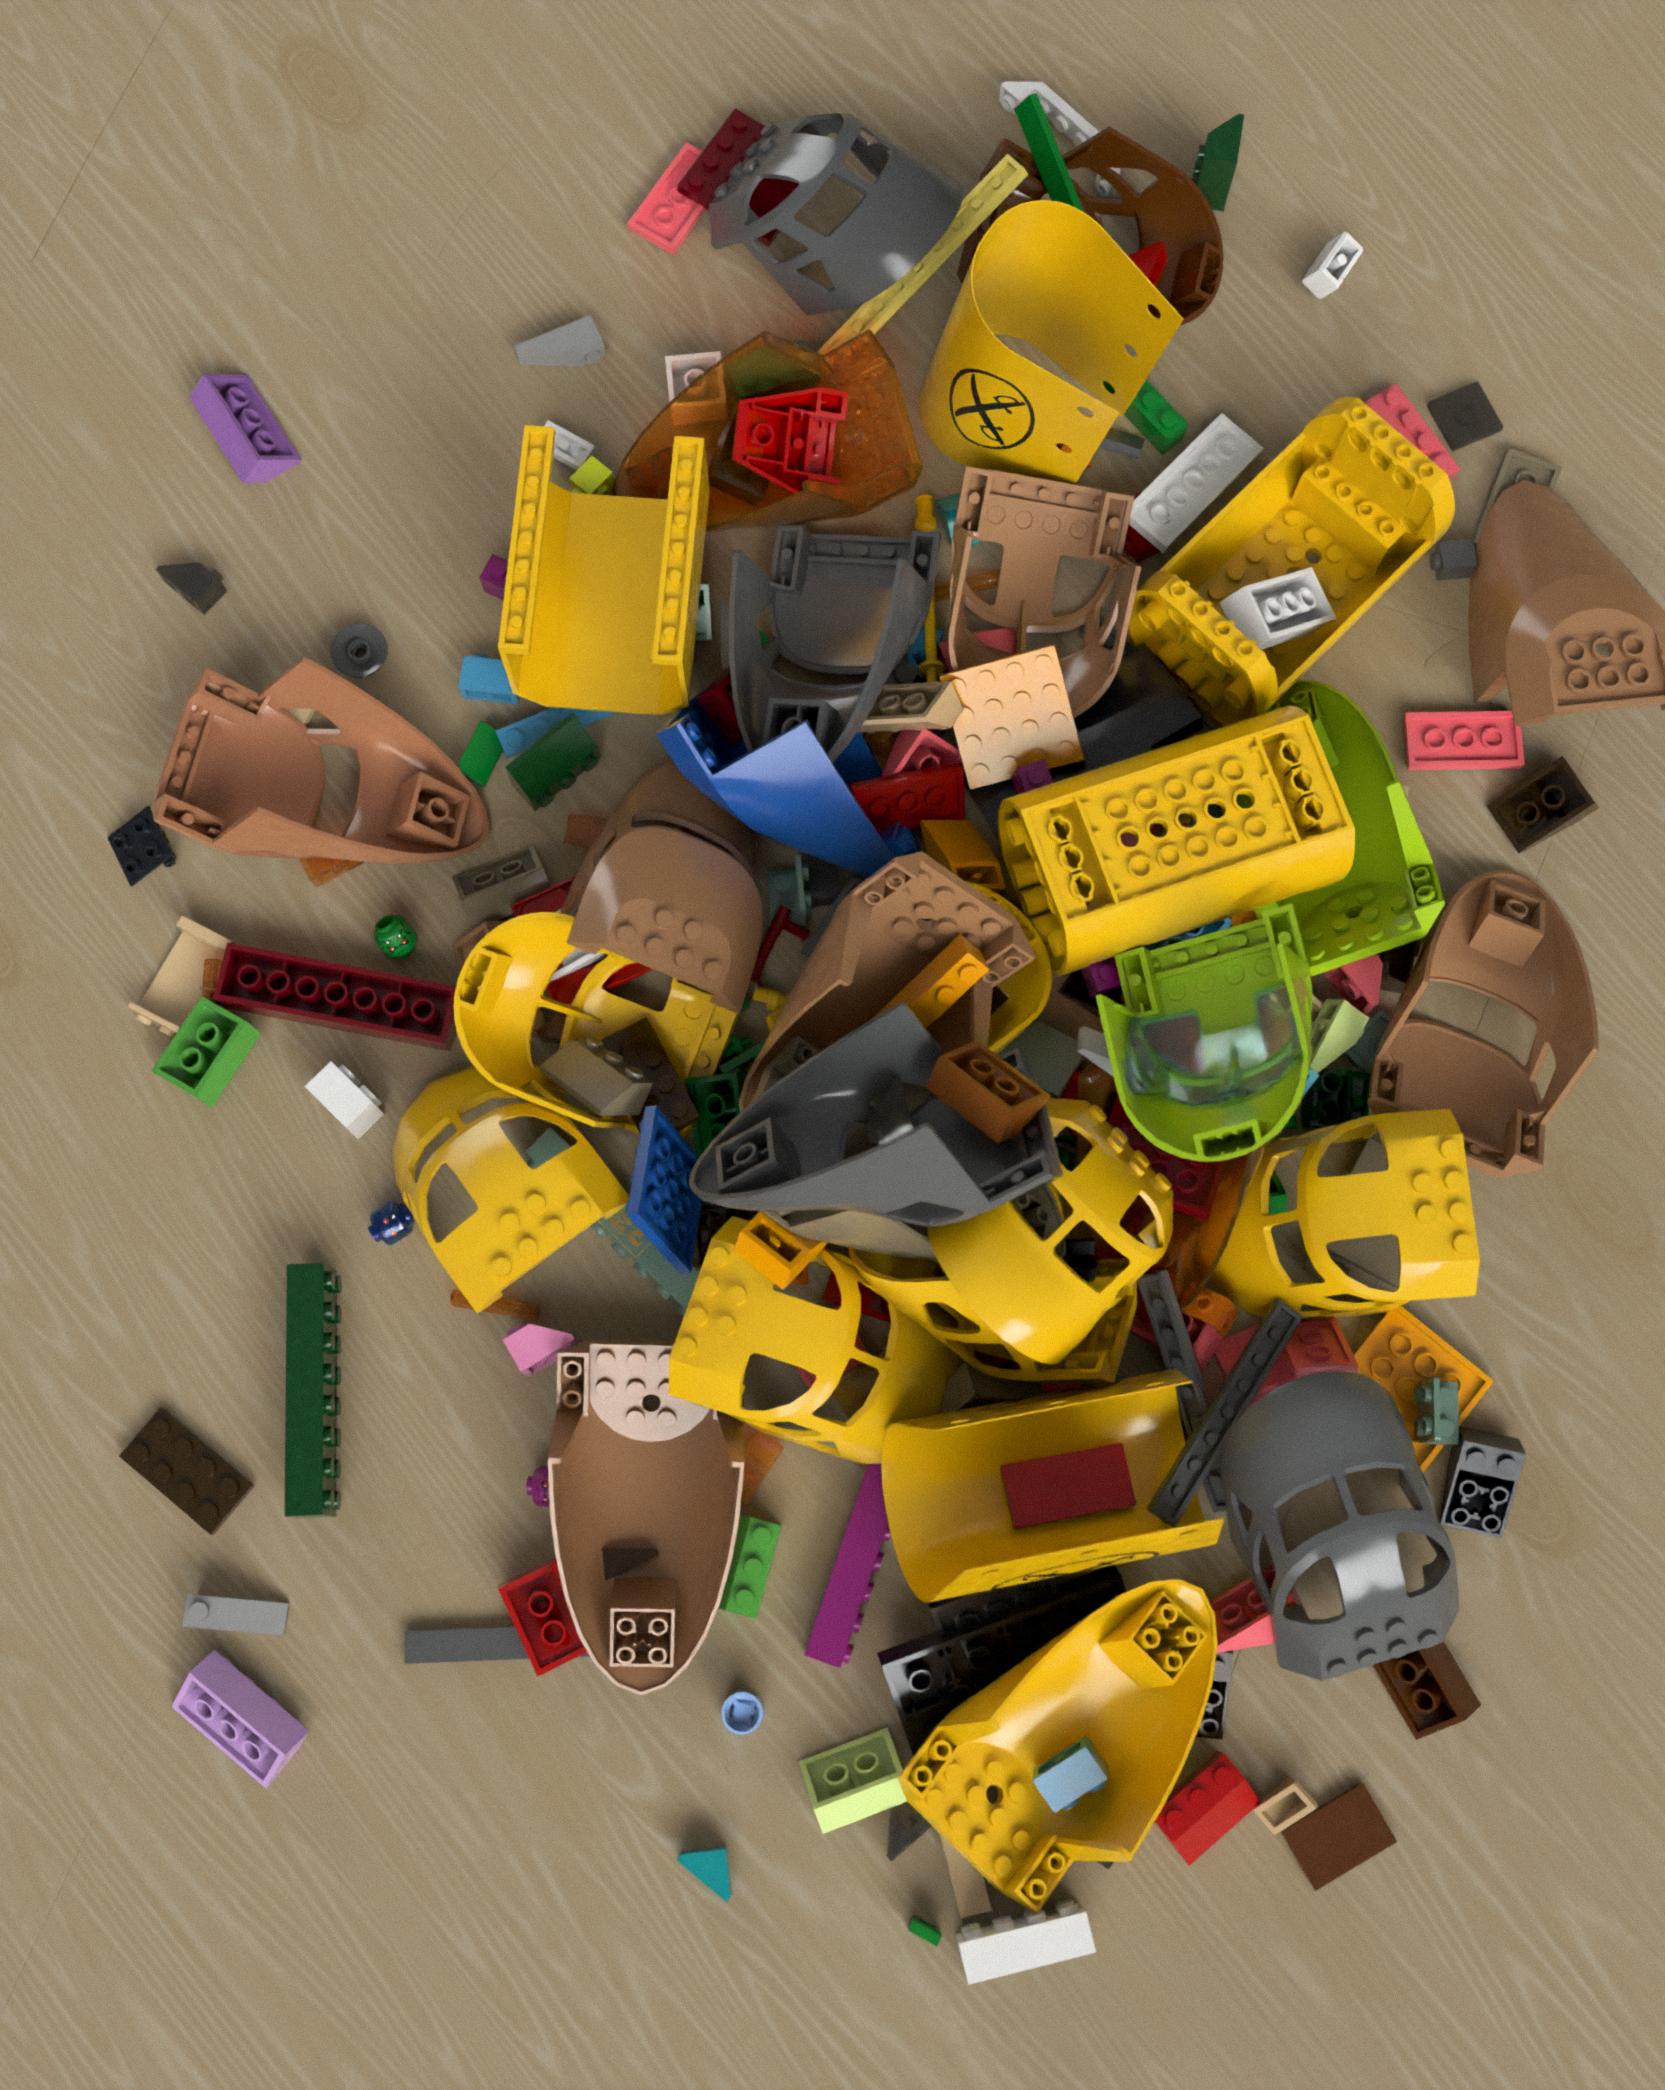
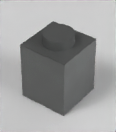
(1453, 560)

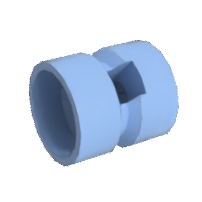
(742, 1712)

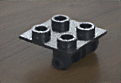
(141, 846)

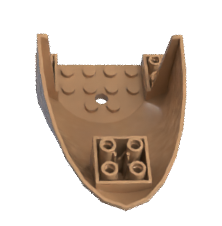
(1543, 605)
(882, 945)
(640, 1482)

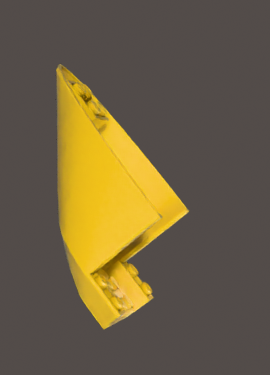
(1123, 1678)

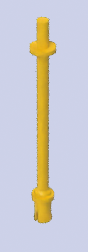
(931, 667)

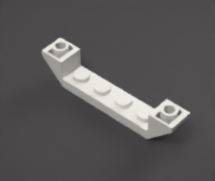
(1060, 114)

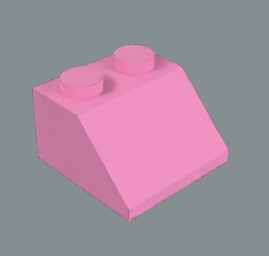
(536, 1346)

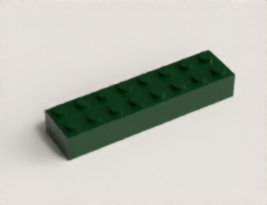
(311, 1391)

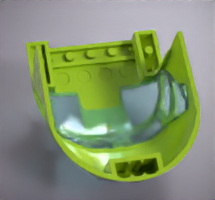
(1213, 1037)

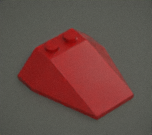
(790, 435)

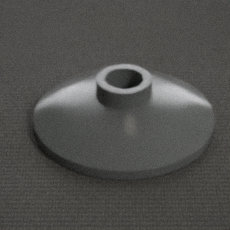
(356, 639)

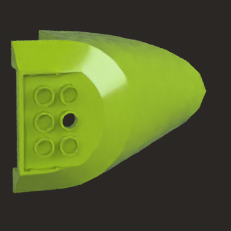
(1392, 869)

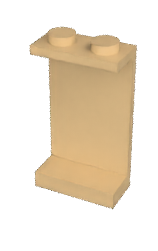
(178, 980)

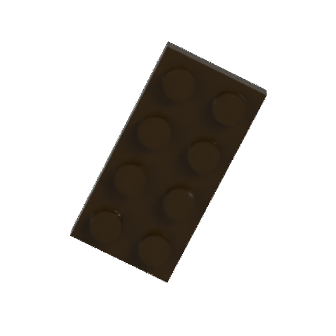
(643, 1050)
(186, 1471)

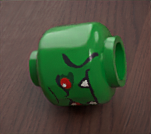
(395, 936)

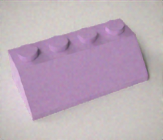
(239, 1718)

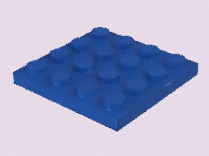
(661, 1193)

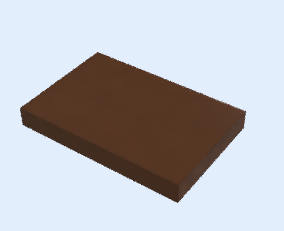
(1338, 1836)

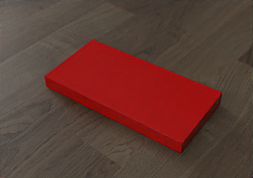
(913, 796)
(1067, 1485)

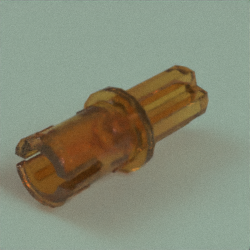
(210, 977)

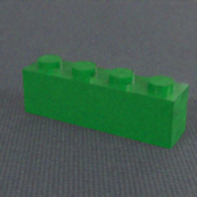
(1154, 418)

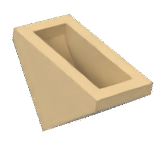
(1285, 1805)

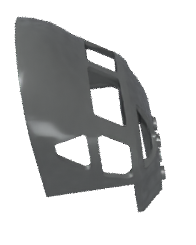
(873, 245)
(1319, 1433)

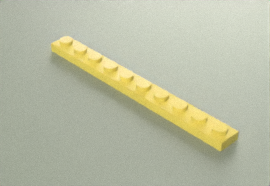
(971, 214)

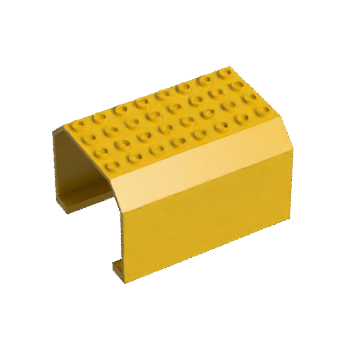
(604, 587)

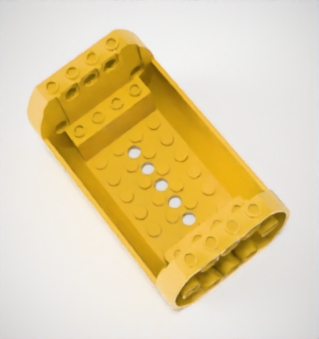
(1336, 491)
(1107, 898)

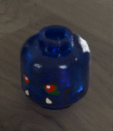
(391, 1222)

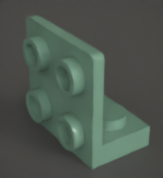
(787, 889)
(1437, 1412)

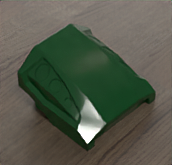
(1340, 1094)

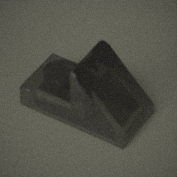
(902, 1836)

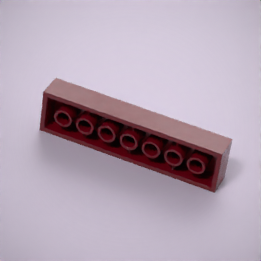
(337, 996)

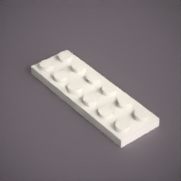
(1193, 482)

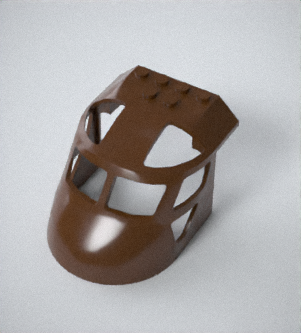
(1166, 211)

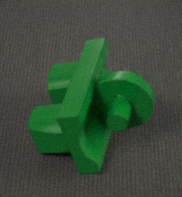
(737, 1047)

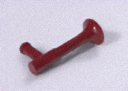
(778, 924)

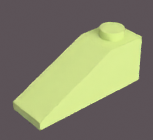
(1335, 1032)

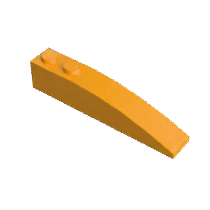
(942, 981)

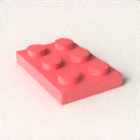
(1319, 1348)

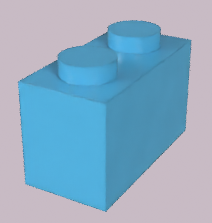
(485, 680)
(1071, 1775)

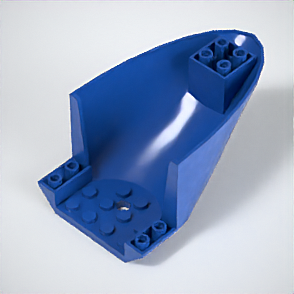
(788, 789)

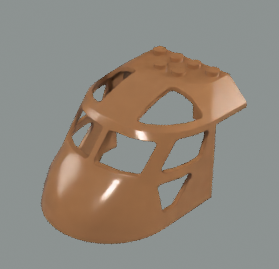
(1036, 526)

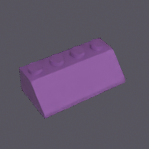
(244, 427)

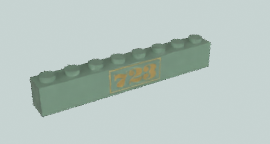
(626, 1235)

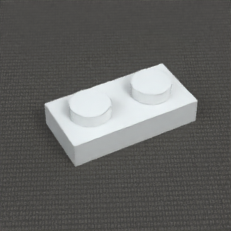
(570, 448)

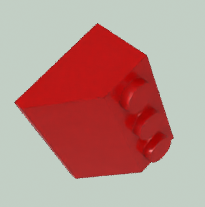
(1205, 1807)

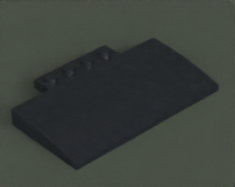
(1132, 717)
(983, 1639)

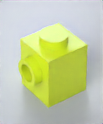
(592, 478)

